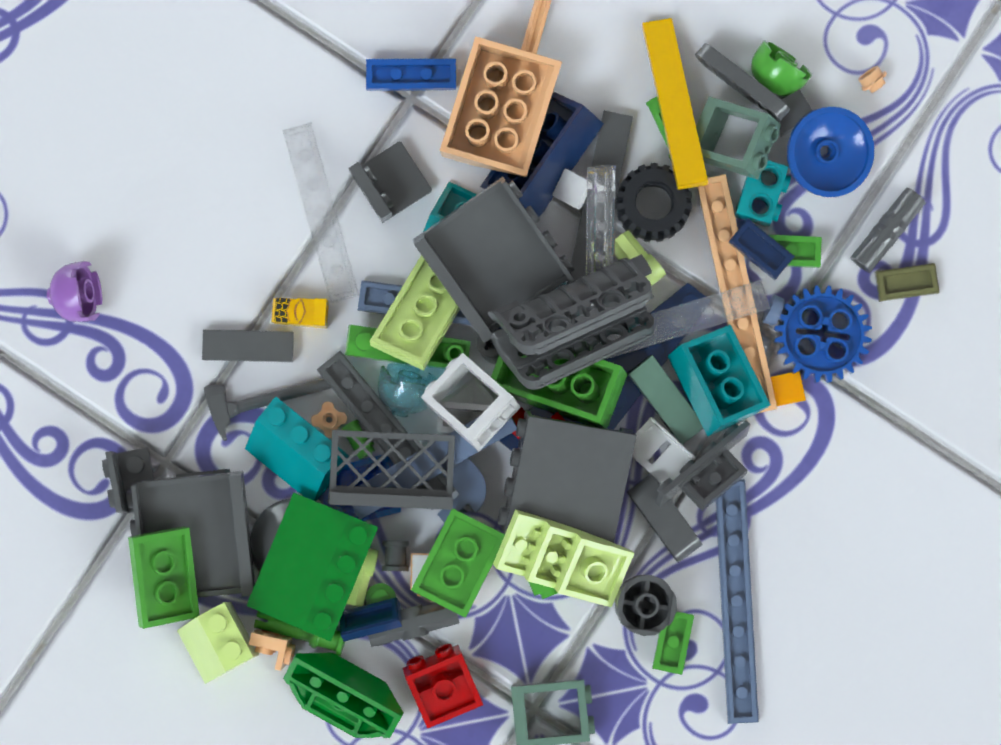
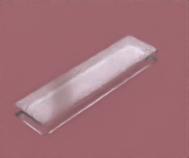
(600, 217)

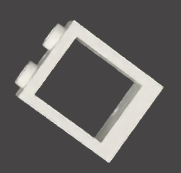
(489, 421)

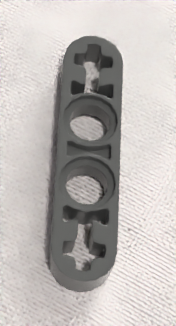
(742, 82)

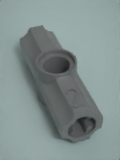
(417, 622)

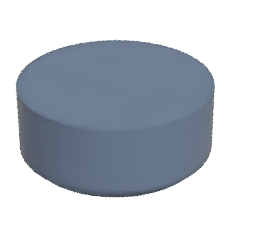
(773, 314)

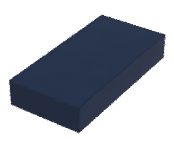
(761, 249)
(370, 619)

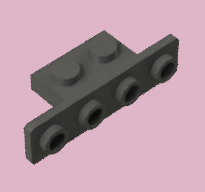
(709, 475)

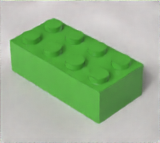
(582, 396)

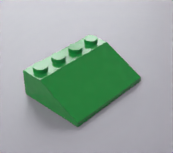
(312, 566)

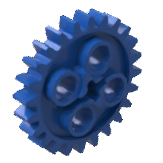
(824, 307)

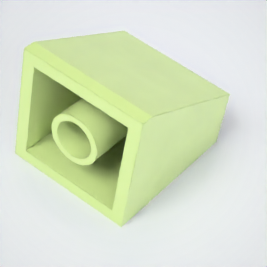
(217, 641)

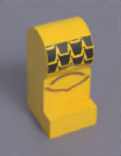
(300, 312)

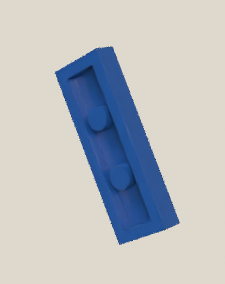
(410, 74)

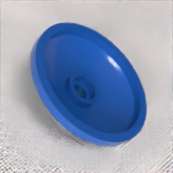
(847, 157)

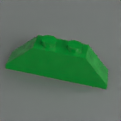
(343, 695)

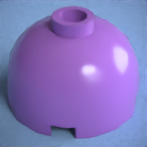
(75, 292)

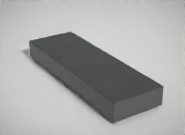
(247, 346)

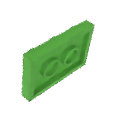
(458, 563)
(163, 577)

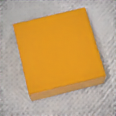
(788, 388)

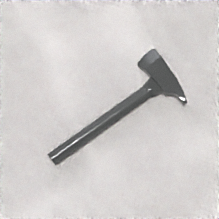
(223, 411)

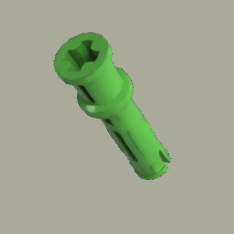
(280, 627)

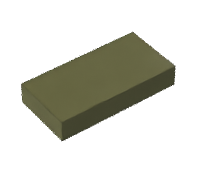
(906, 282)

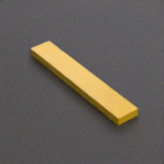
(674, 104)

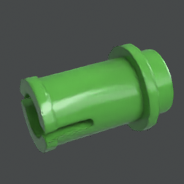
(355, 426)

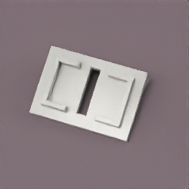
(649, 440)

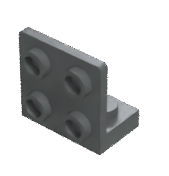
(390, 181)
(122, 471)

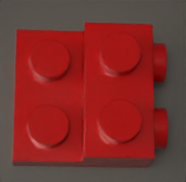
(442, 685)

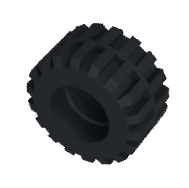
(638, 224)

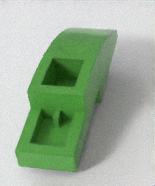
(359, 346)

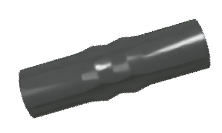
(888, 230)

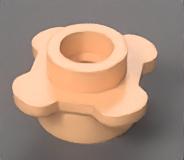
(328, 410)

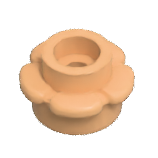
(872, 79)

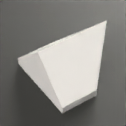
(465, 404)

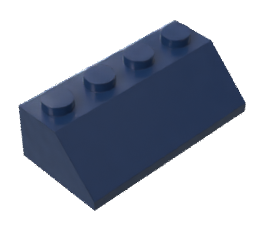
(562, 141)

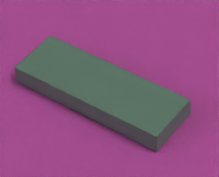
(665, 399)

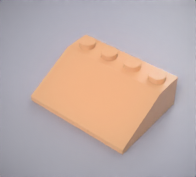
(500, 108)

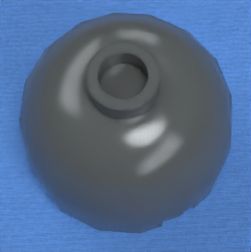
(645, 605)

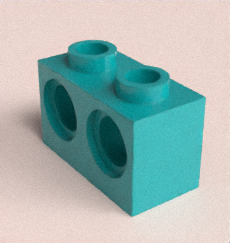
(757, 190)

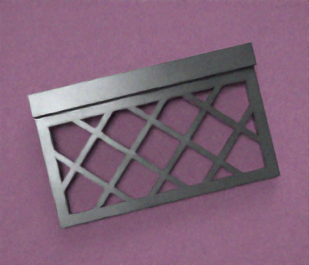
(388, 496)

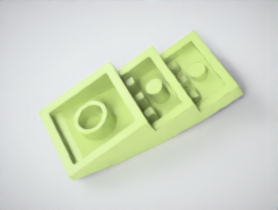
(563, 558)

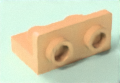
(270, 642)

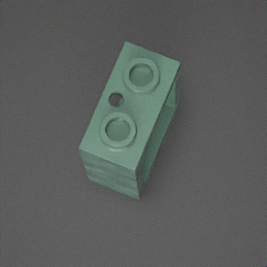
(711, 126)
(586, 722)

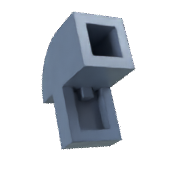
(471, 488)

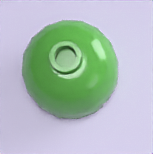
(778, 70)

